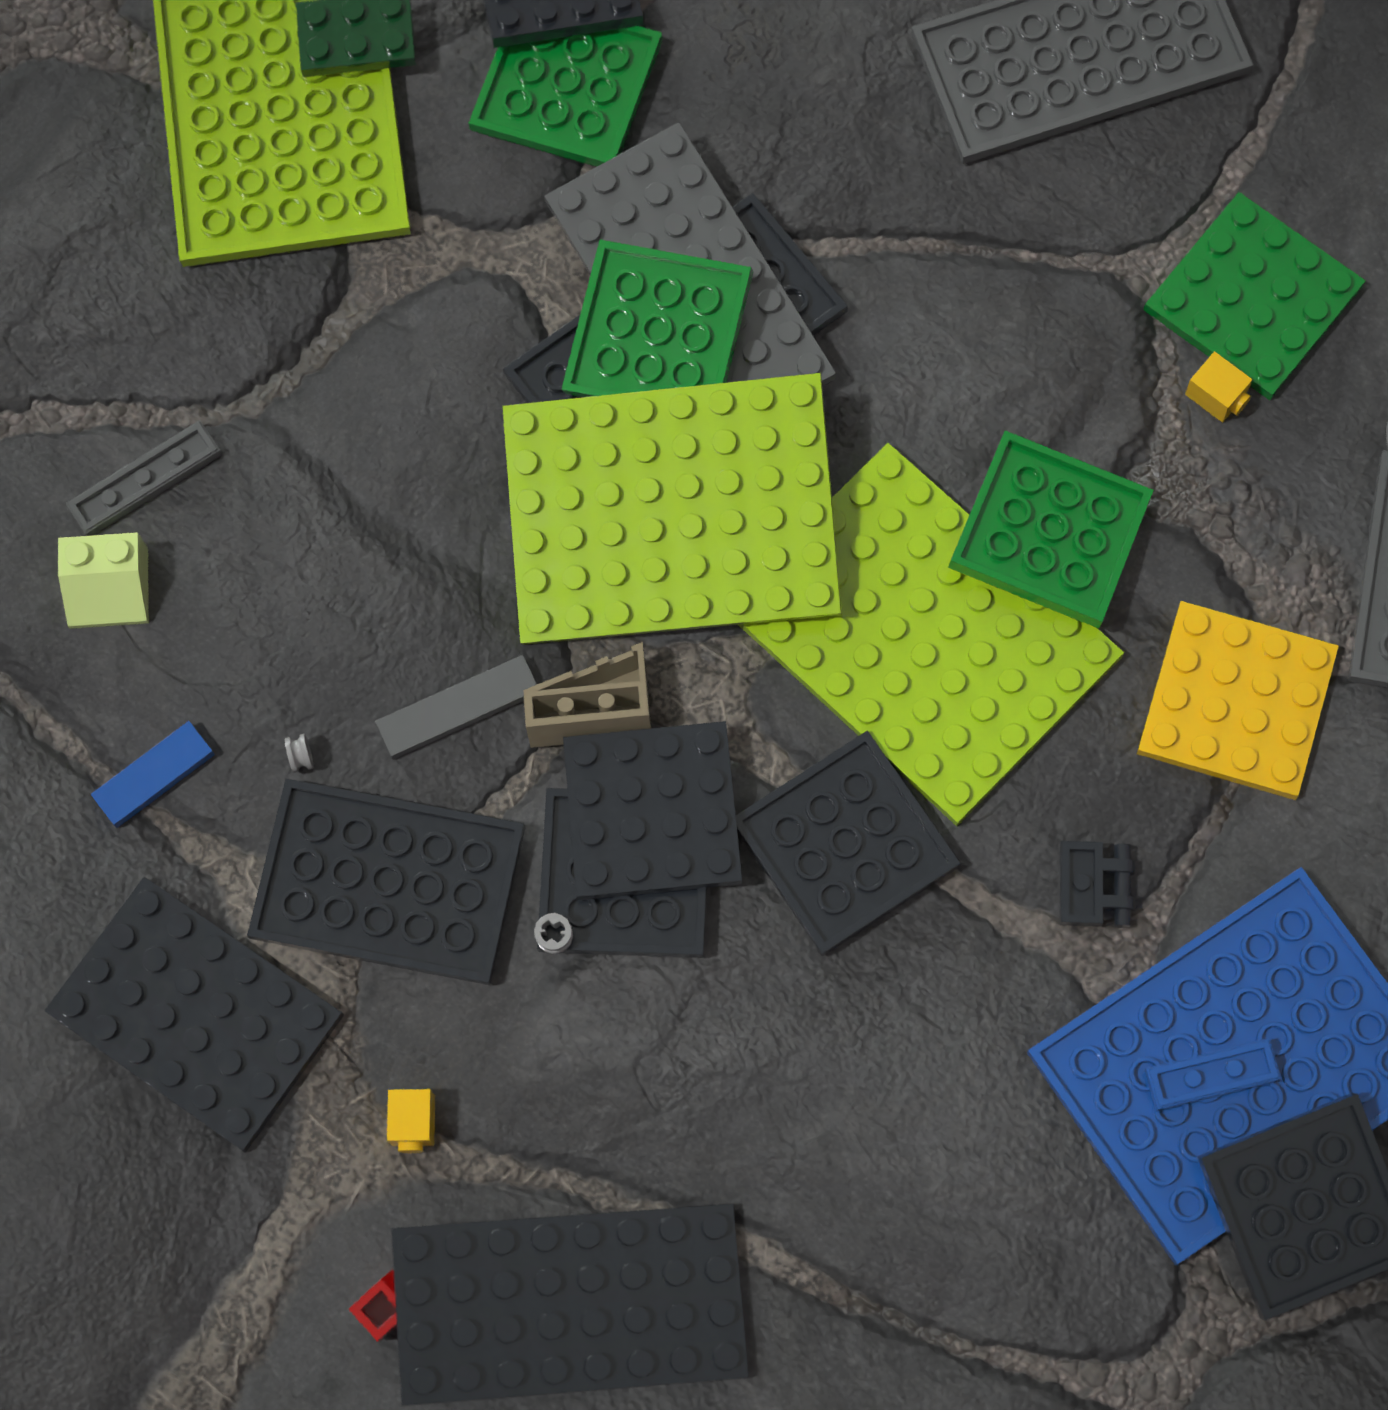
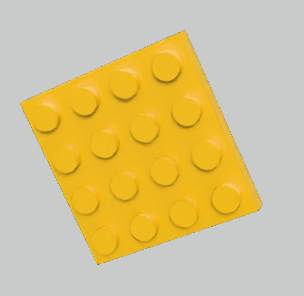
(1238, 700)

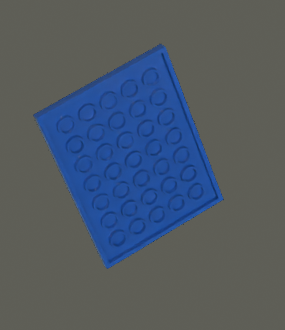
(1263, 972)

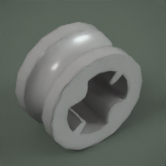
(299, 753)
(551, 945)

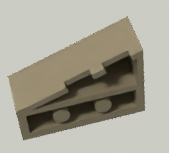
(591, 701)

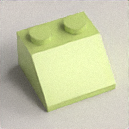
(104, 580)

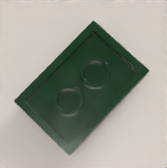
(354, 35)

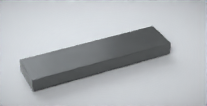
(144, 479)
(456, 707)

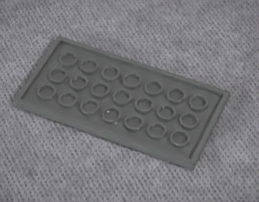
(1054, 65)
(670, 202)

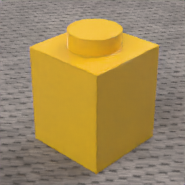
(1219, 387)
(411, 1119)

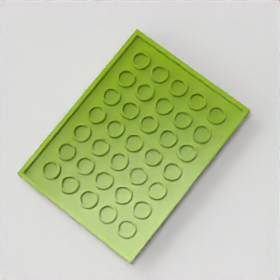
(263, 151)
(671, 509)
(928, 658)

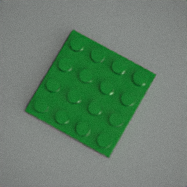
(568, 92)
(1254, 294)
(655, 322)
(1051, 529)

